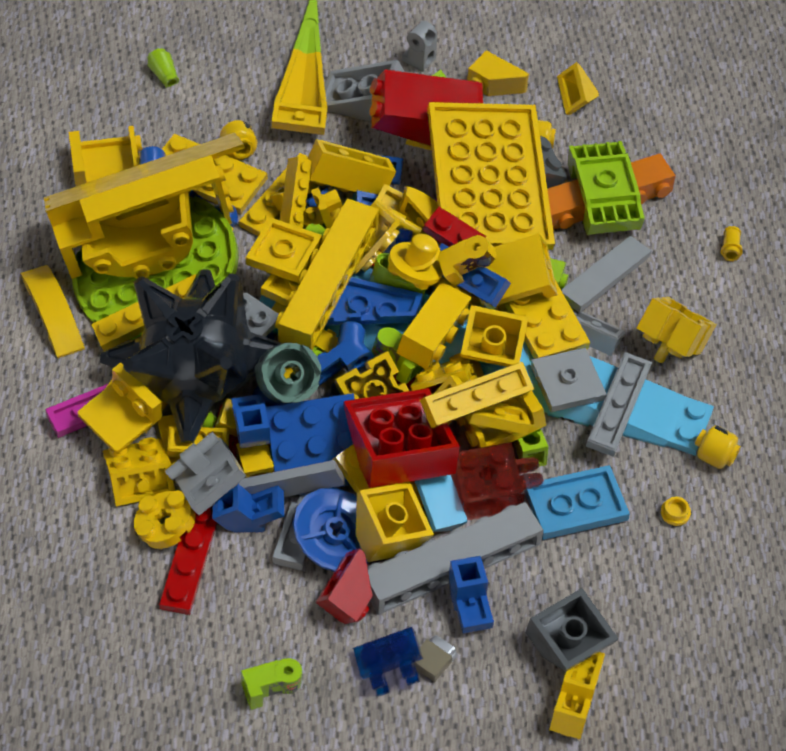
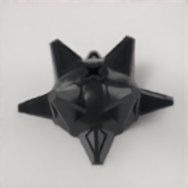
(191, 347)

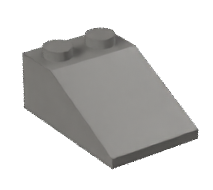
(349, 89)

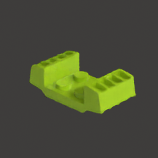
(606, 187)

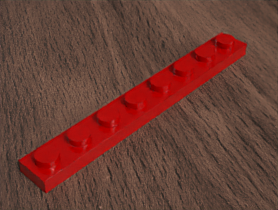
(191, 558)

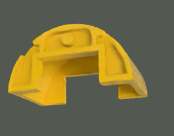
(143, 240)

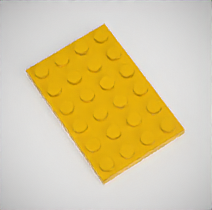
(491, 169)

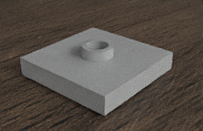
(568, 379)

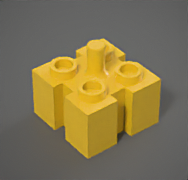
(676, 327)
(372, 382)

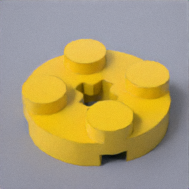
(156, 507)

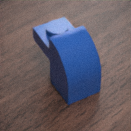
(251, 421)
(248, 512)
(468, 594)

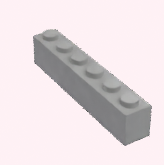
(427, 567)

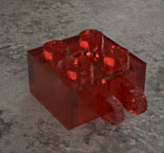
(491, 480)

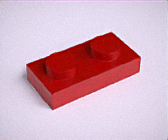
(448, 228)

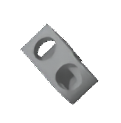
(422, 44)

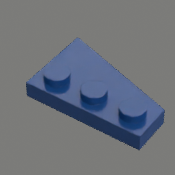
(375, 304)

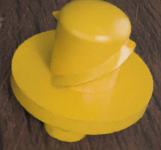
(416, 261)

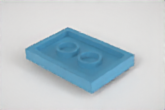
(577, 502)

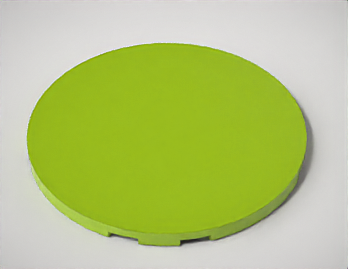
(212, 249)

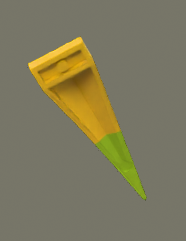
(302, 96)

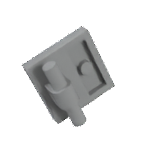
(206, 472)

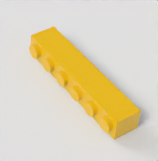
(328, 274)

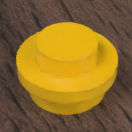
(675, 511)

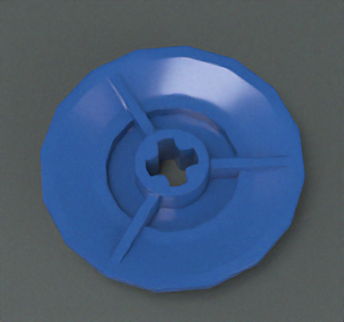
(315, 521)

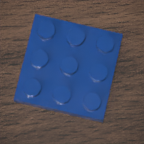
(308, 432)

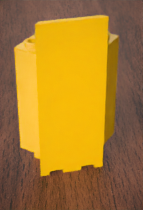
(78, 210)

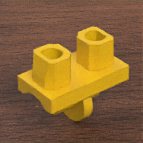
(325, 210)

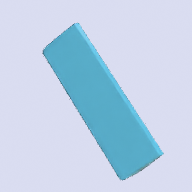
(441, 503)

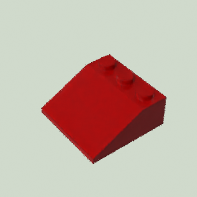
(397, 441)

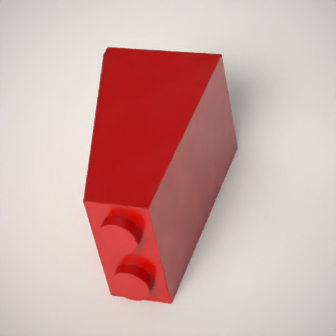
(403, 99)

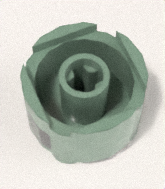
(303, 379)

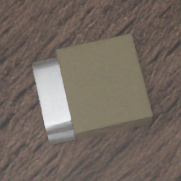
(436, 657)

